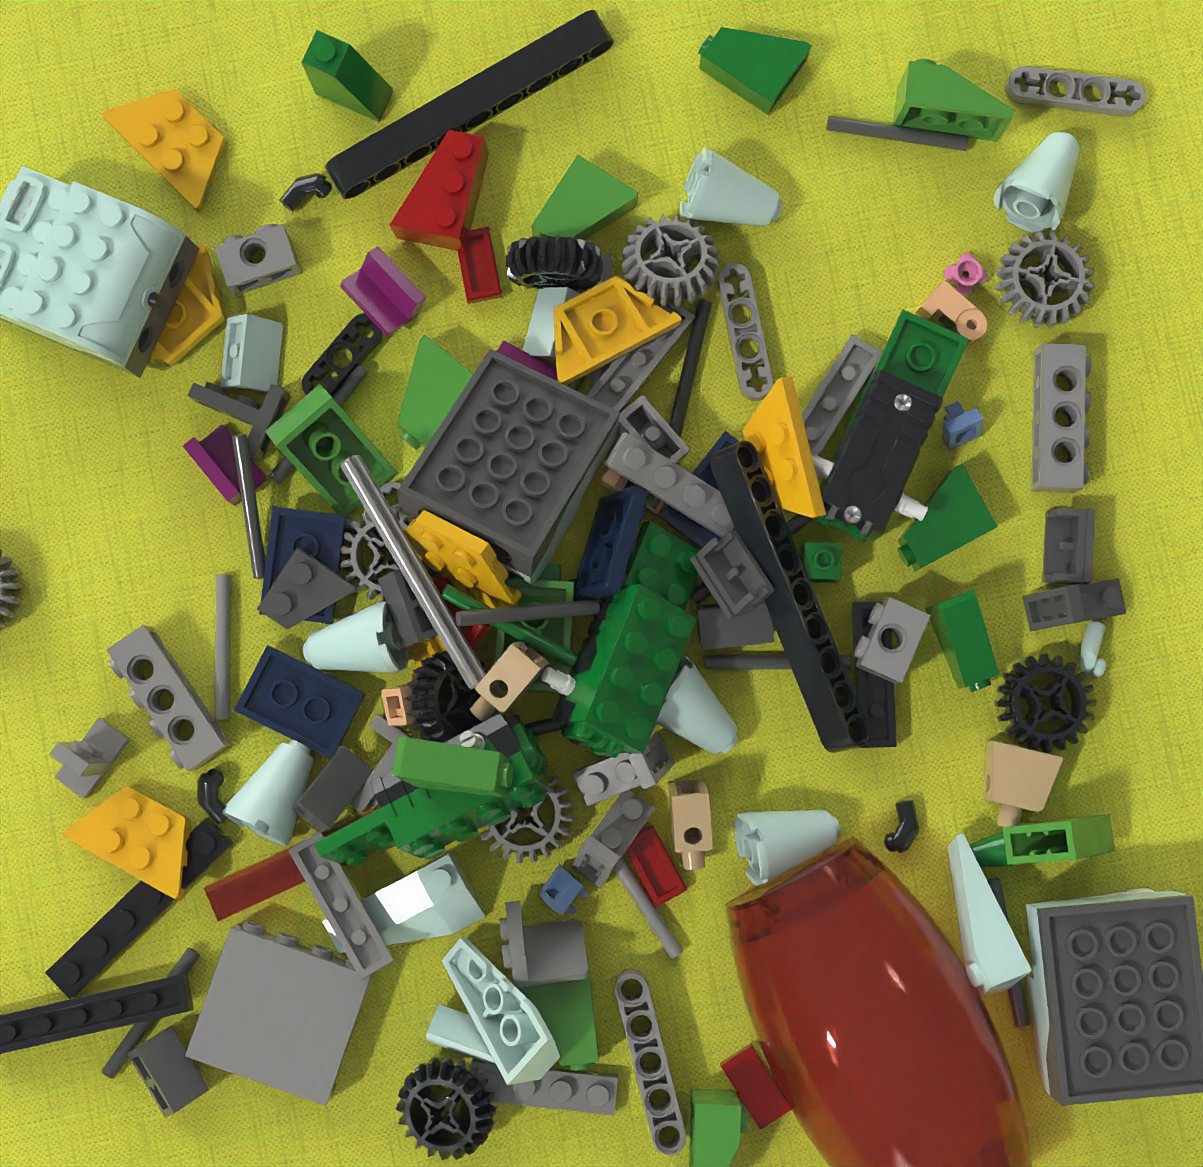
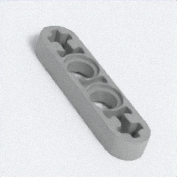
(1075, 87)
(748, 331)

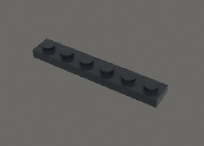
(133, 915)
(95, 1013)

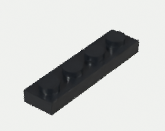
(874, 692)

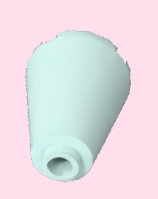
(1040, 185)
(727, 193)
(358, 643)
(696, 712)
(271, 792)
(782, 840)

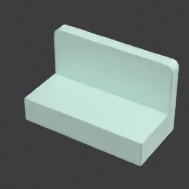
(540, 334)
(251, 353)
(458, 1033)

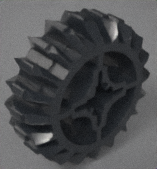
(554, 263)
(441, 696)
(1071, 719)
(424, 1102)

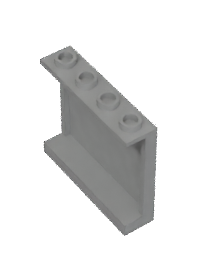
(279, 1012)

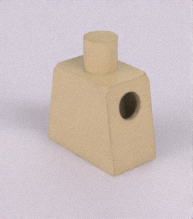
(518, 669)
(1018, 779)
(690, 809)

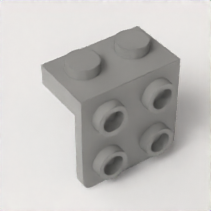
(542, 951)

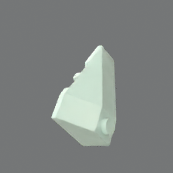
(422, 904)
(987, 940)
(502, 1015)

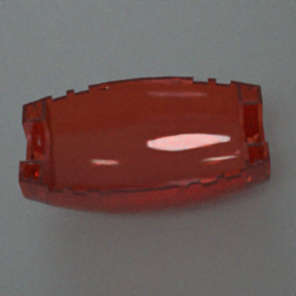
(873, 1021)

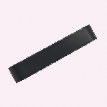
(351, 330)

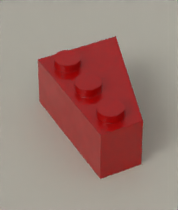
(445, 195)

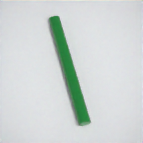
(513, 628)

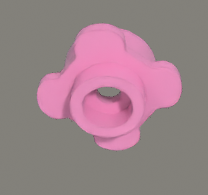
(966, 264)

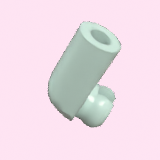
(1090, 648)

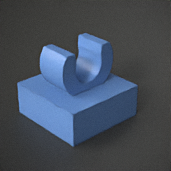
(961, 426)
(561, 890)

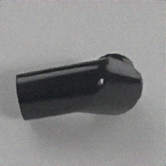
(303, 186)
(208, 794)
(907, 828)

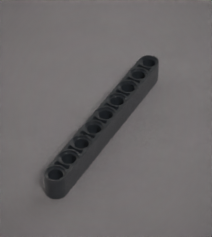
(469, 104)
(793, 603)

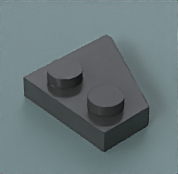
(303, 590)

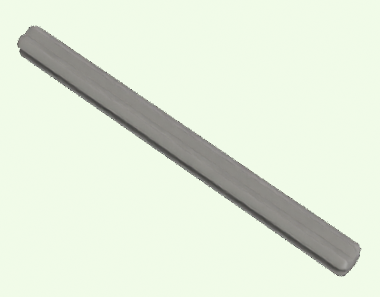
(413, 570)

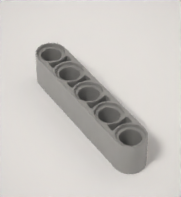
(654, 1078)

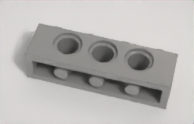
(1048, 472)
(126, 661)

